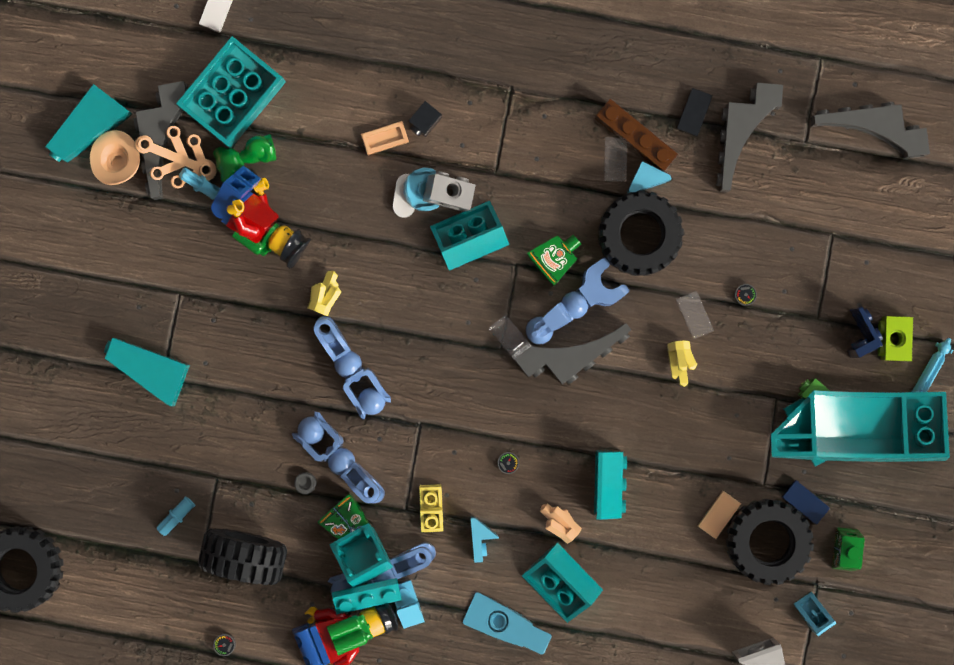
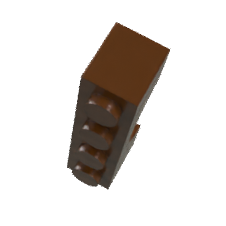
(638, 136)

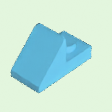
(479, 533)
(408, 608)

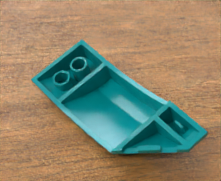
(865, 427)

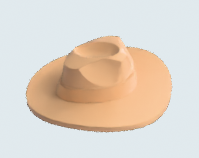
(114, 157)

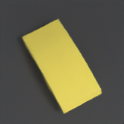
(431, 508)

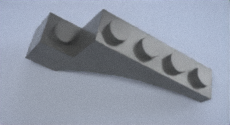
(881, 122)
(739, 124)
(154, 125)
(568, 361)

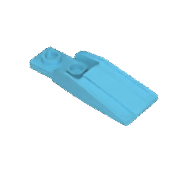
(505, 624)

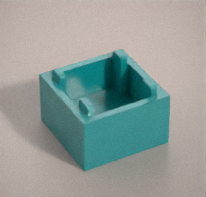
(361, 555)

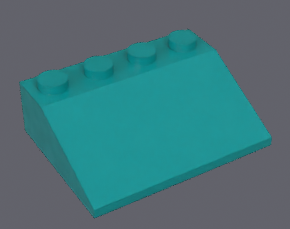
(231, 92)

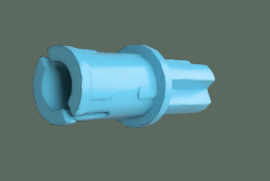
(199, 183)
(175, 516)

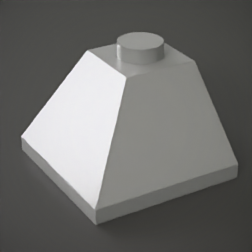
(761, 653)

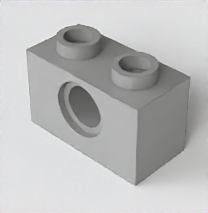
(437, 194)

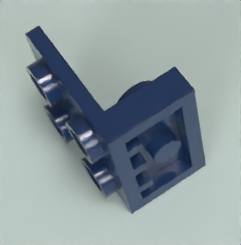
(872, 336)

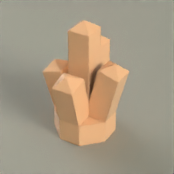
(560, 523)

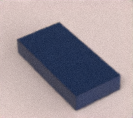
(805, 502)

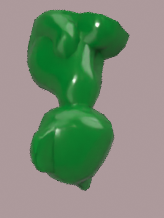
(256, 150)

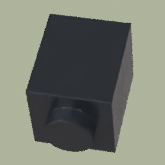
(424, 119)

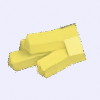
(324, 294)
(679, 358)

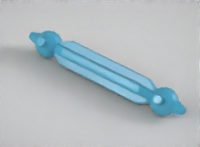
(933, 366)

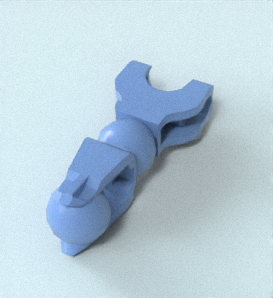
(575, 304)
(349, 365)
(339, 459)
(403, 565)

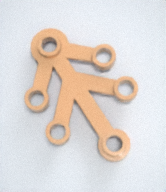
(180, 158)

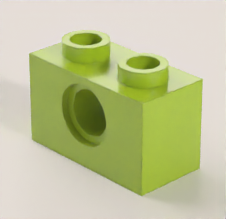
(904, 329)

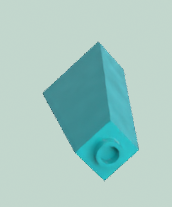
(89, 120)
(151, 370)

